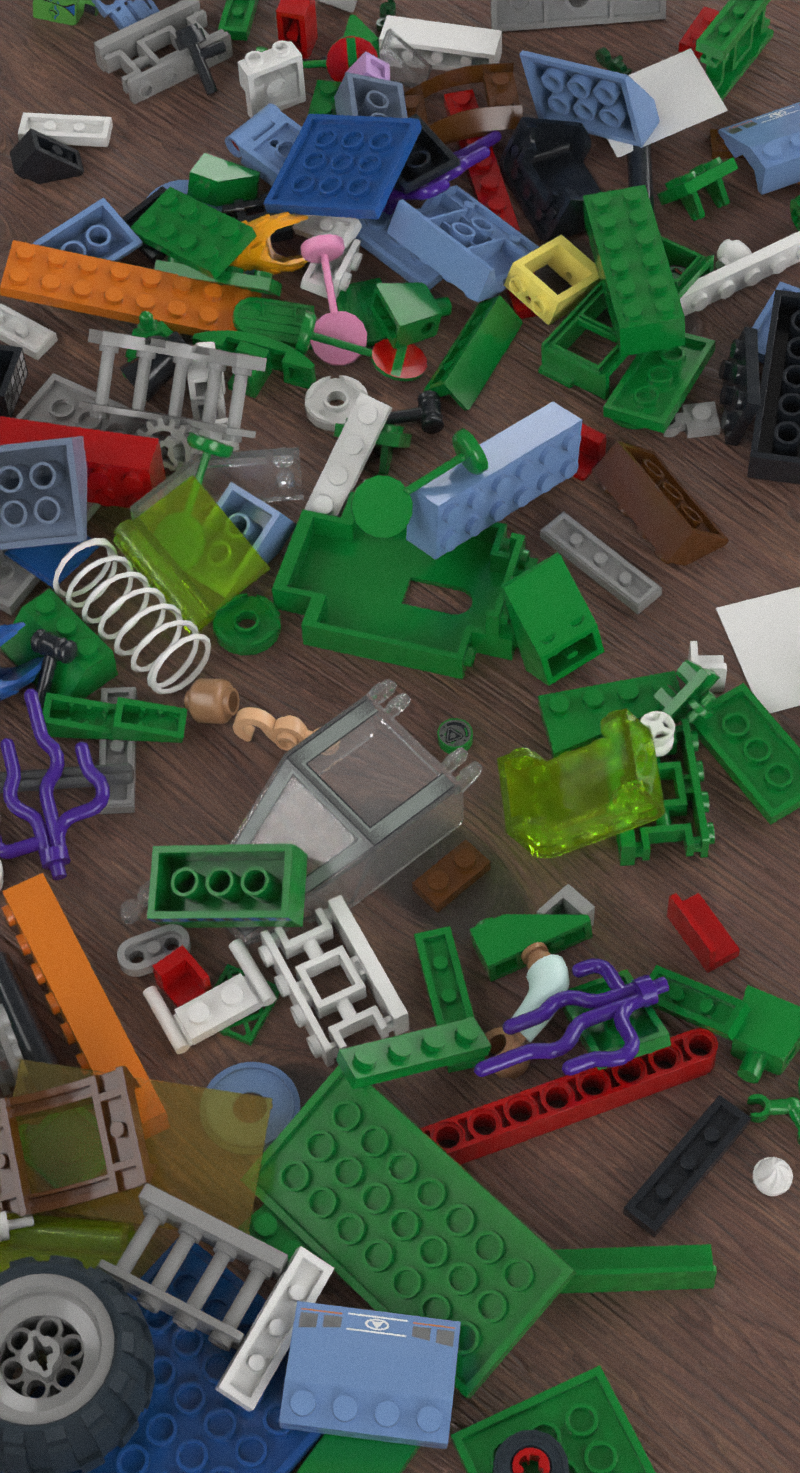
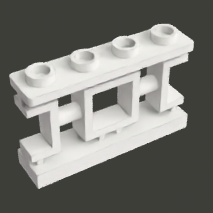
(360, 968)

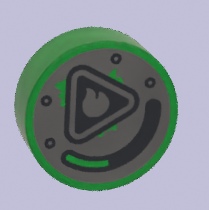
(454, 734)

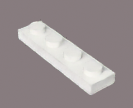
(349, 456)
(272, 1329)

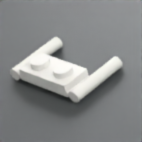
(216, 1007)

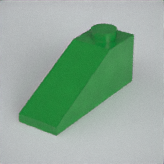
(504, 938)

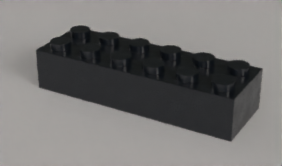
(777, 421)

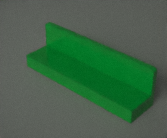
(476, 352)
(640, 1268)

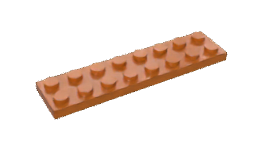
(118, 289)

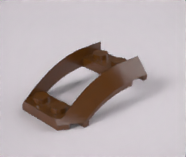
(501, 97)
(119, 1134)

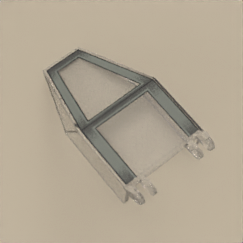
(357, 803)

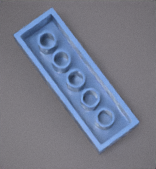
(522, 466)

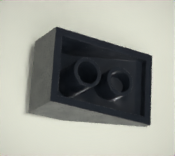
(426, 161)

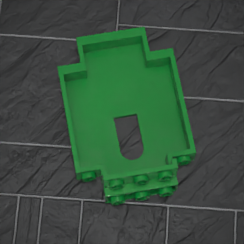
(357, 587)

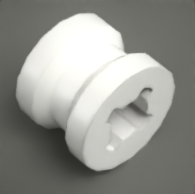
(662, 724)

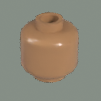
(212, 701)

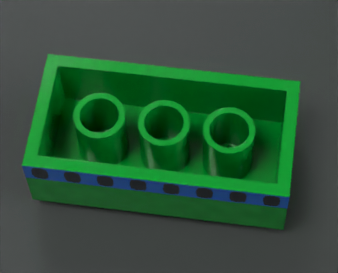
(228, 885)

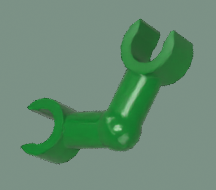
(776, 1107)

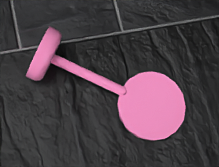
(336, 323)

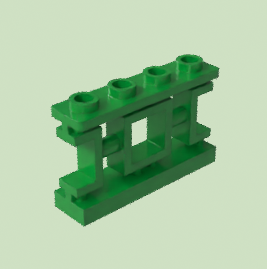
(734, 42)
(686, 789)

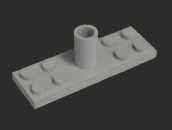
(540, 14)

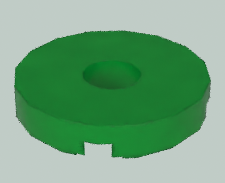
(247, 640)

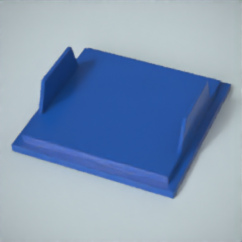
(44, 560)

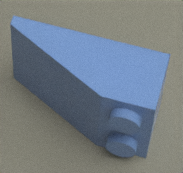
(257, 521)

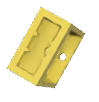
(564, 260)

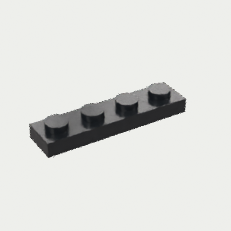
(686, 1166)

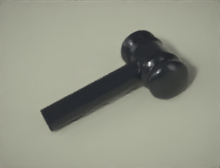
(427, 413)
(54, 649)

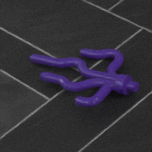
(468, 157)
(48, 836)
(615, 1004)

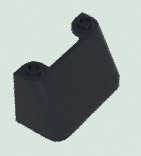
(549, 174)

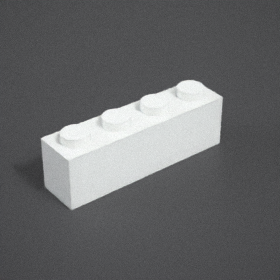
(447, 44)

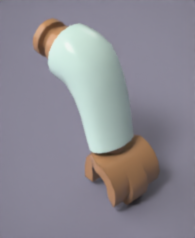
(546, 977)

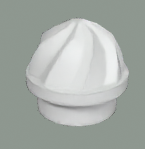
(772, 1176)

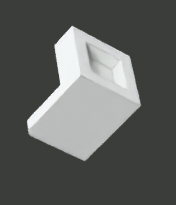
(711, 662)

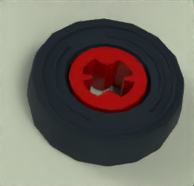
(528, 1446)

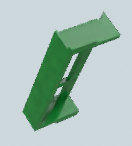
(573, 369)

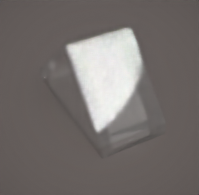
(405, 63)

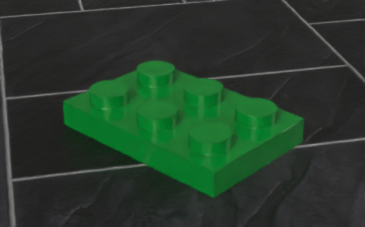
(605, 1035)

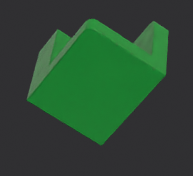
(258, 378)

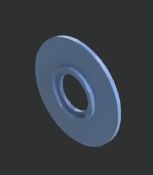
(266, 1082)

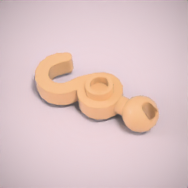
(284, 731)

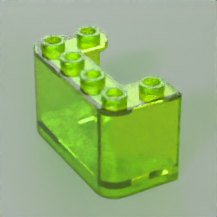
(584, 791)

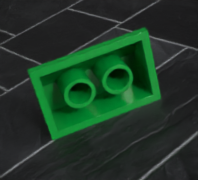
(94, 659)

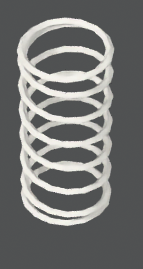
(153, 667)

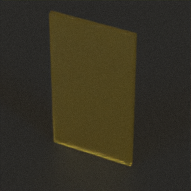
(199, 1137)

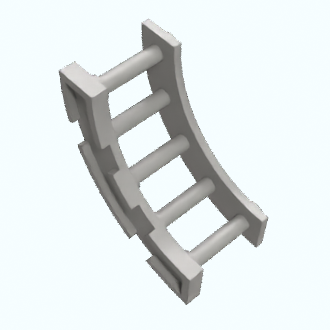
(183, 355)

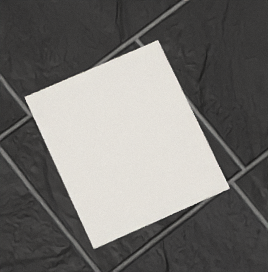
(680, 94)
(768, 645)

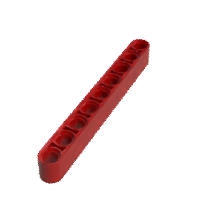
(578, 1103)

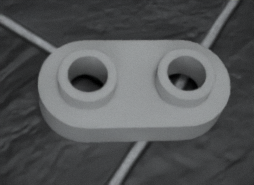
(151, 947)

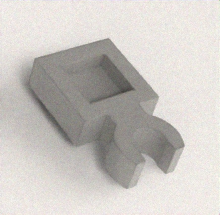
(696, 420)

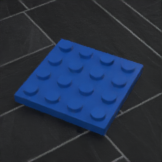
(343, 166)

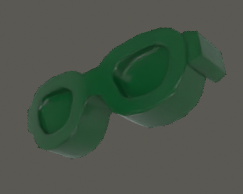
(386, 8)
(616, 65)

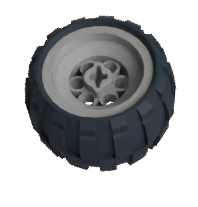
(58, 1308)

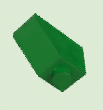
(221, 181)

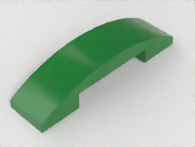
(295, 366)

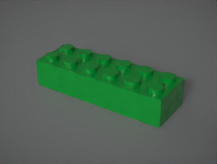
(634, 271)

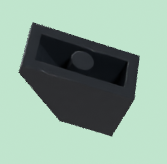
(44, 159)

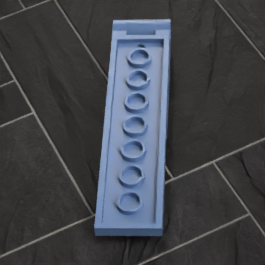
(264, 146)

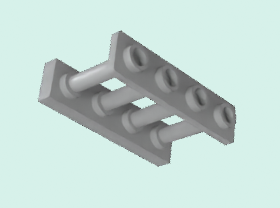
(228, 1244)

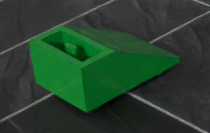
(551, 620)

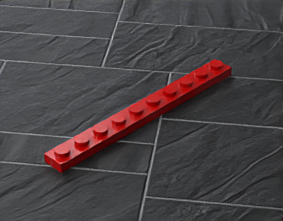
(487, 183)

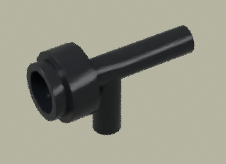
(190, 38)

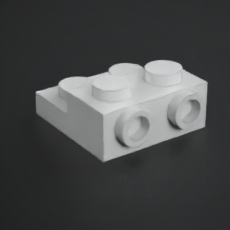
(272, 77)

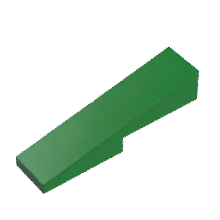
(121, 721)

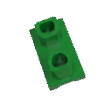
(694, 696)

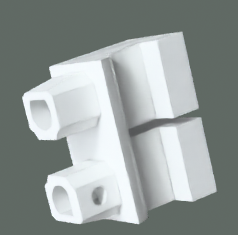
(197, 385)

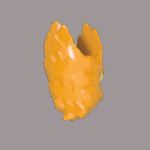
(260, 253)

